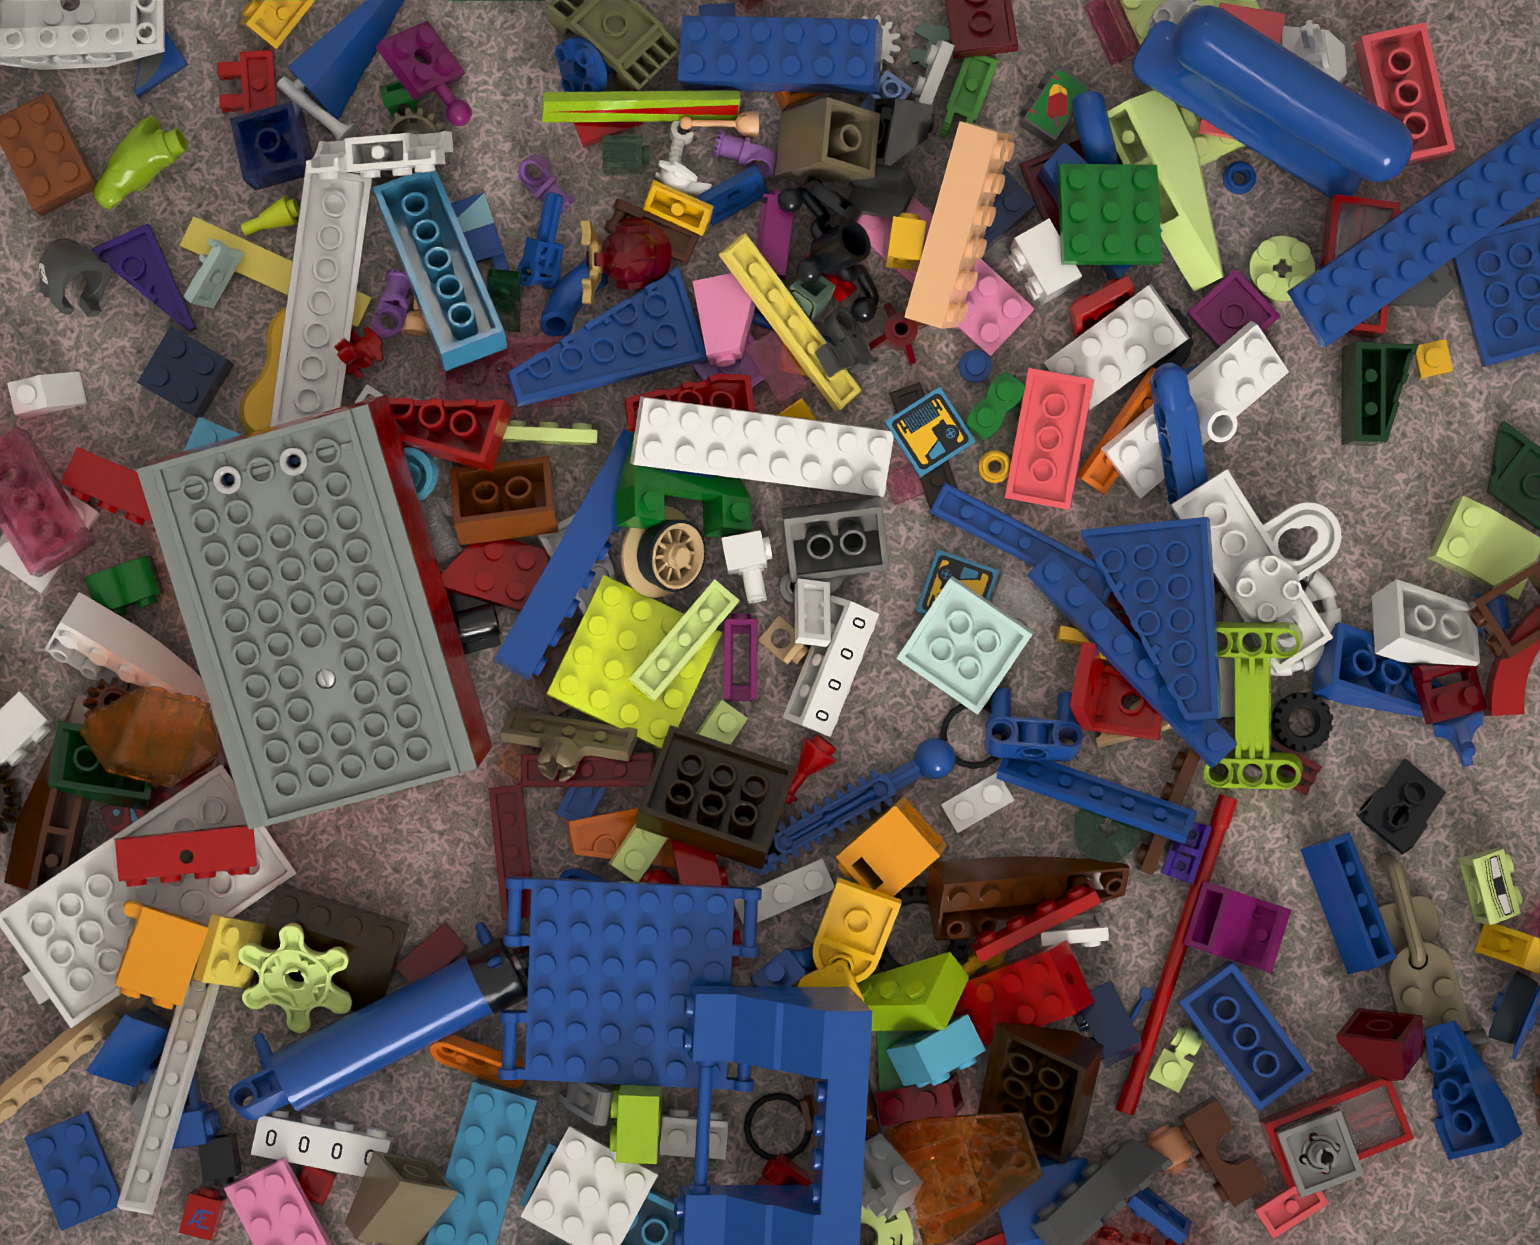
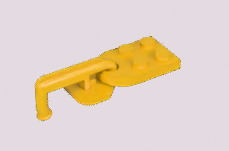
(852, 933)

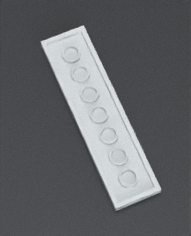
(320, 295)
(761, 447)

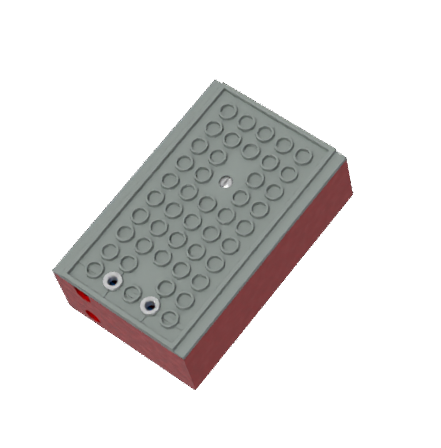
(317, 612)

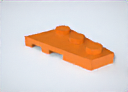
(604, 833)

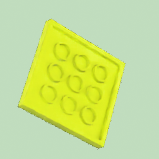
(607, 650)

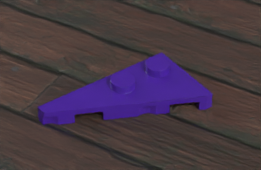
(143, 265)

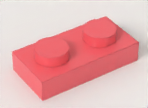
(1288, 1209)

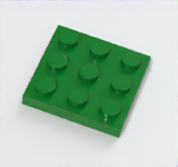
(1109, 214)

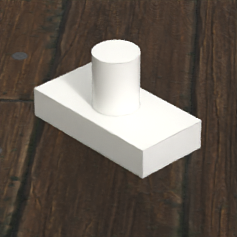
(812, 612)

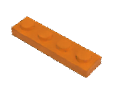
(1098, 469)

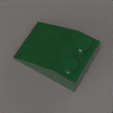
(79, 772)

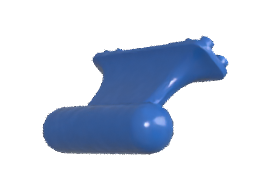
(1272, 101)

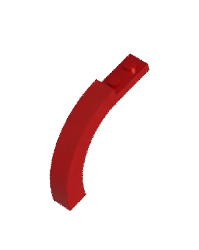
(1508, 676)

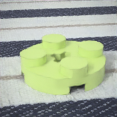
(1268, 254)

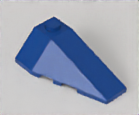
(1358, 677)
(1470, 1104)

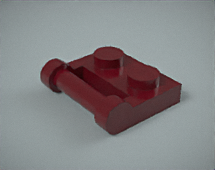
(1448, 700)

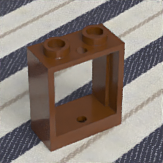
(1482, 617)

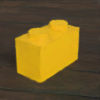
(906, 242)

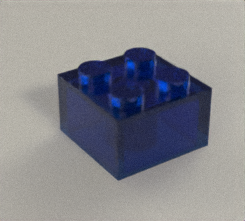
(272, 145)

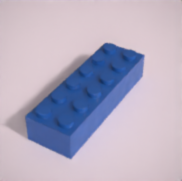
(780, 54)

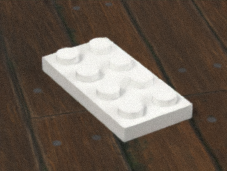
(1121, 345)

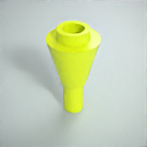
(280, 214)

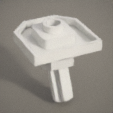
(1316, 47)

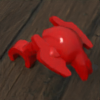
(360, 351)

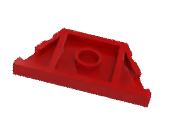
(497, 572)

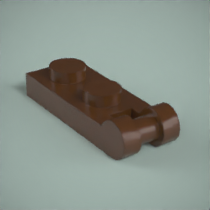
(681, 239)

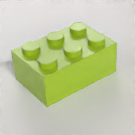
(636, 1123)

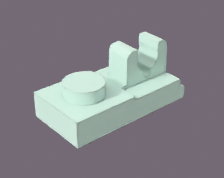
(214, 274)

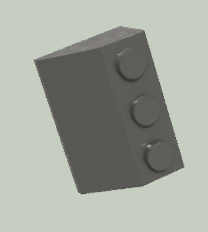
(835, 538)

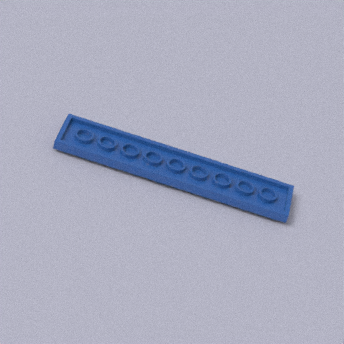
(1421, 237)

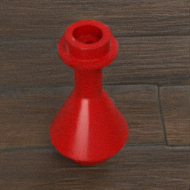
(814, 756)

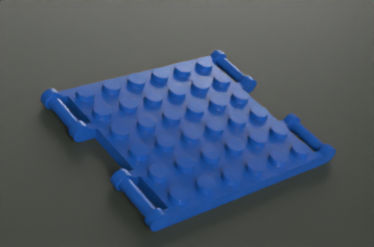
(615, 977)

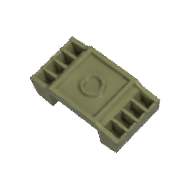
(622, 34)

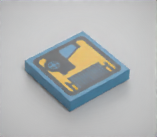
(930, 432)
(944, 566)

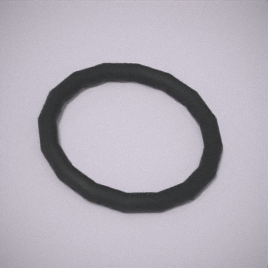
(943, 735)
(748, 1119)

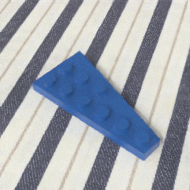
(626, 342)

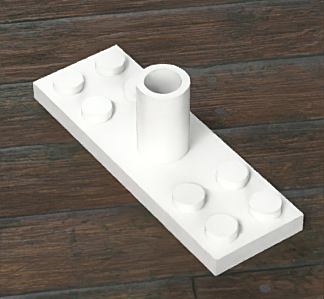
(1221, 391)

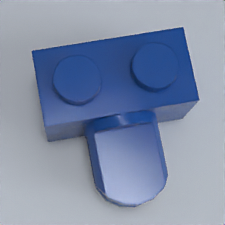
(198, 1119)

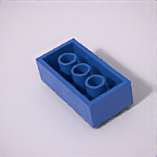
(1243, 1035)

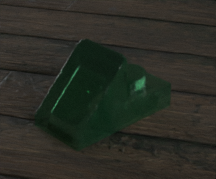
(507, 297)

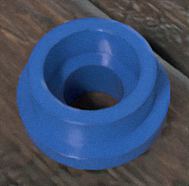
(1244, 169)

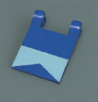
(480, 230)

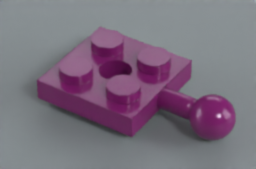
(422, 78)

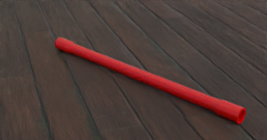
(1133, 1084)

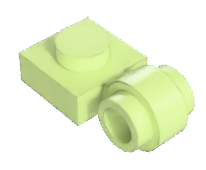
(1171, 1067)

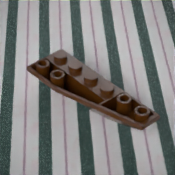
(48, 826)
(988, 892)

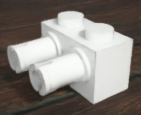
(748, 557)

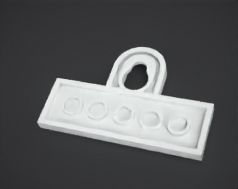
(1241, 536)

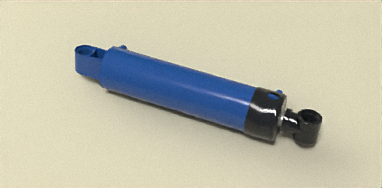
(385, 1030)

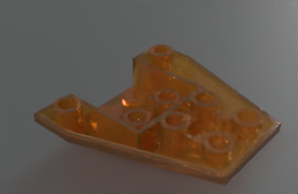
(153, 736)
(966, 1169)

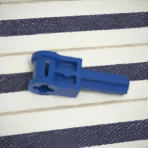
(544, 254)

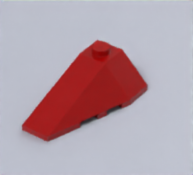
(718, 390)

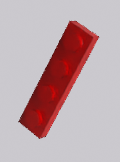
(1023, 928)

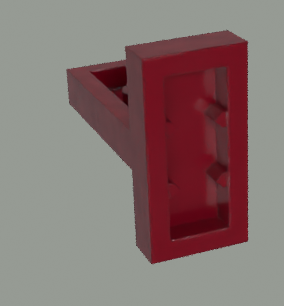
(916, 1103)

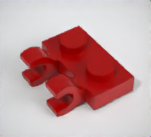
(257, 80)

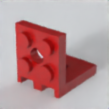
(1100, 696)

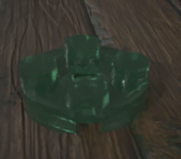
(1099, 848)

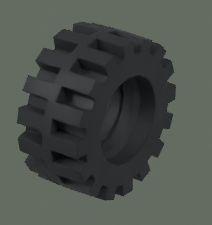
(1322, 717)

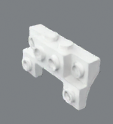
(380, 153)

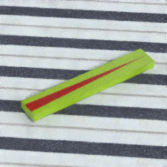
(639, 106)

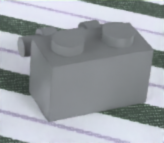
(887, 1179)

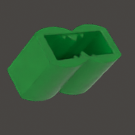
(990, 412)
(126, 585)

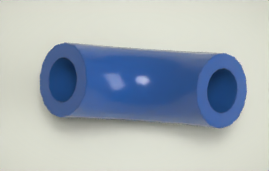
(1094, 128)
(566, 301)

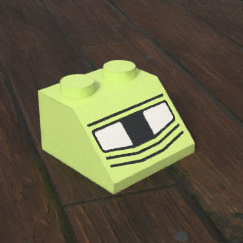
(1490, 886)

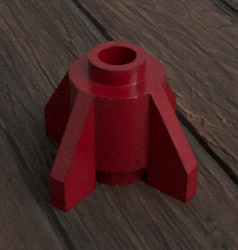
(897, 341)

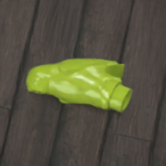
(138, 160)

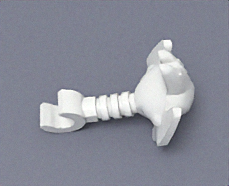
(673, 172)

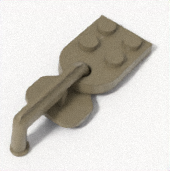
(1432, 984)

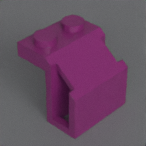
(1237, 927)

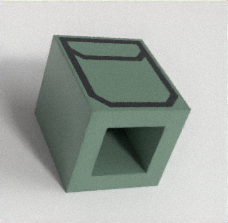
(813, 297)

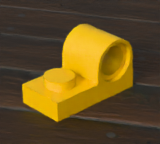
(1510, 947)

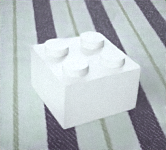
(1039, 258)

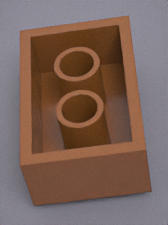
(45, 154)
(504, 503)

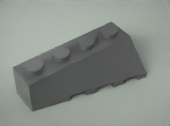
(1098, 1193)

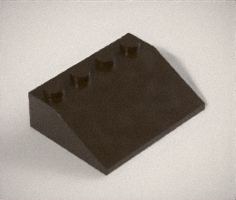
(715, 797)
(368, 937)
(1046, 1078)

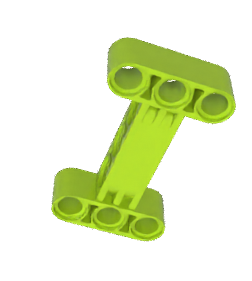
(1254, 707)

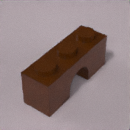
(1235, 1179)

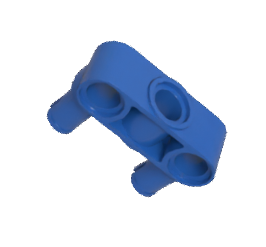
(1032, 737)

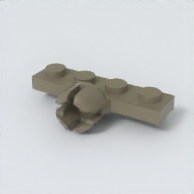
(567, 740)

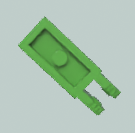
(969, 90)

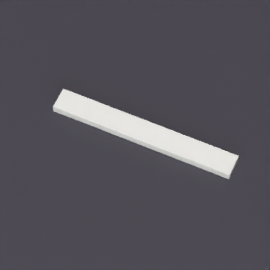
(167, 1098)

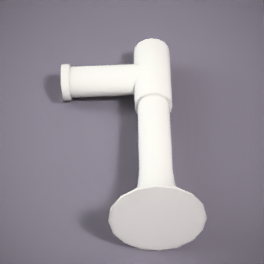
(302, 99)

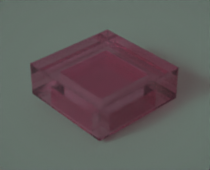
(904, 484)

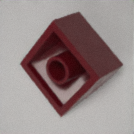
(1383, 1042)

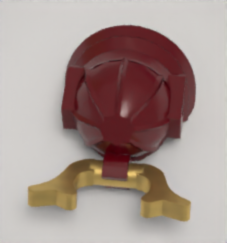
(631, 255)

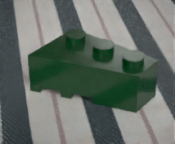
(1371, 389)

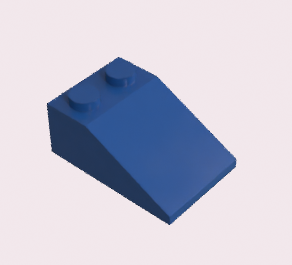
(132, 1048)

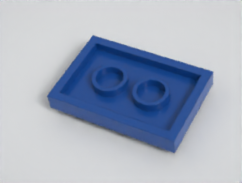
(74, 1170)

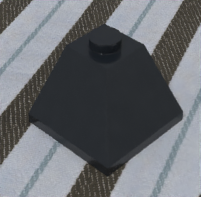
(901, 127)

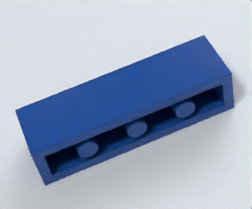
(1348, 903)

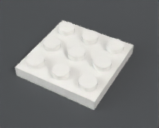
(587, 1193)

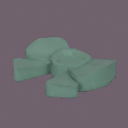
(932, 34)

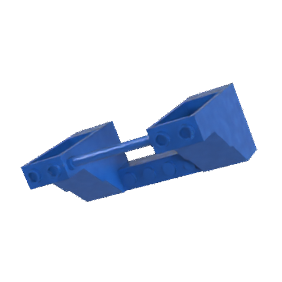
(798, 1032)

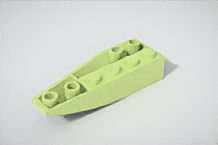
(1155, 133)

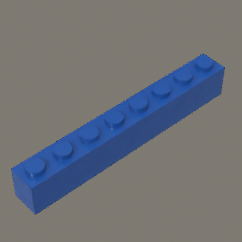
(566, 571)

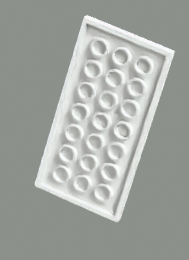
(76, 924)

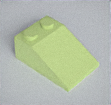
(1484, 545)

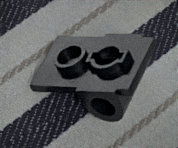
(475, 622)
(1401, 807)

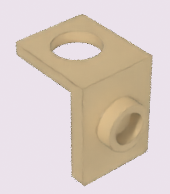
(792, 652)

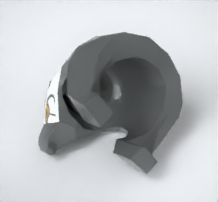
(61, 263)

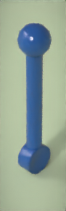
(1145, 994)

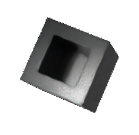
(220, 1159)

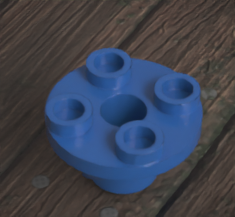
(581, 66)

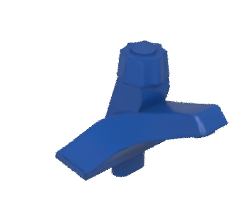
(1460, 733)

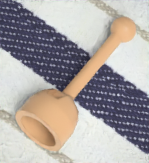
(746, 123)
(414, 322)

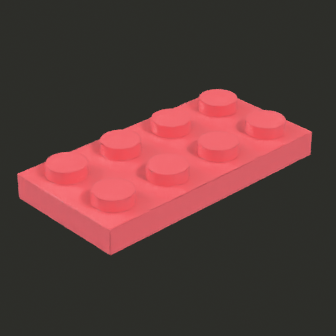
(1049, 438)

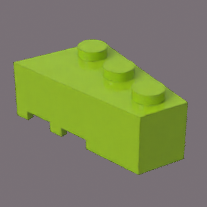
(915, 994)

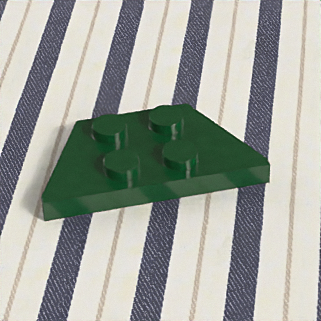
(1516, 474)

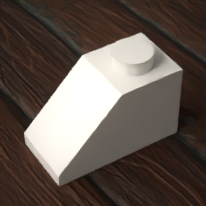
(46, 394)

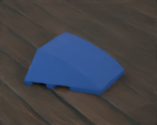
(1022, 1210)

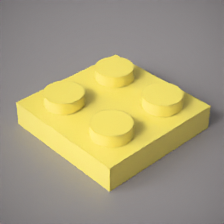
(219, 954)

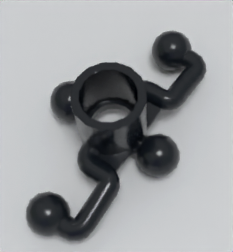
(834, 250)

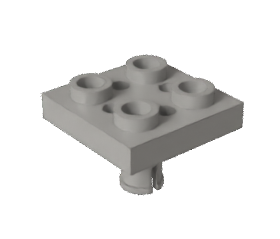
(1320, 1154)

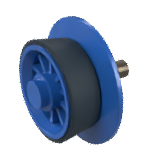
(1516, 1011)

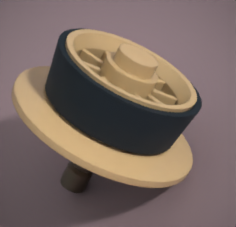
(663, 556)

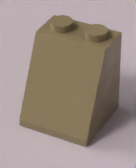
(827, 142)
(398, 1200)

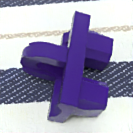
(1183, 867)

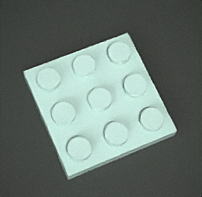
(965, 645)

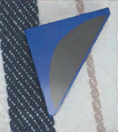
(158, 67)

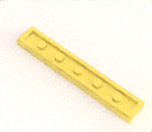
(257, 262)
(786, 318)

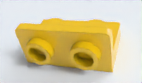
(274, 18)

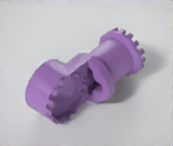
(745, 152)
(545, 184)
(392, 303)

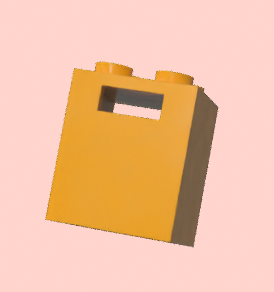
(891, 849)
(159, 954)

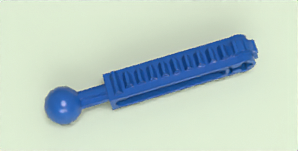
(932, 759)

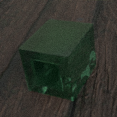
(624, 154)

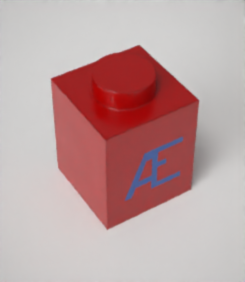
(203, 1213)

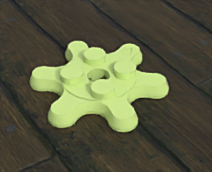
(293, 996)

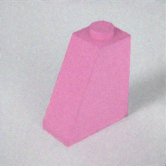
(724, 317)

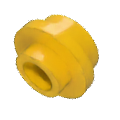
(1002, 459)

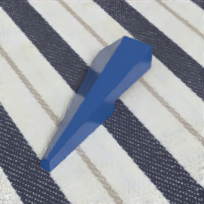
(340, 57)

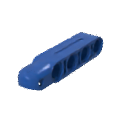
(1177, 431)

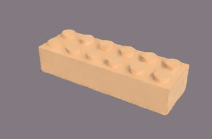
(959, 225)

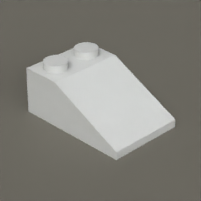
(1423, 626)

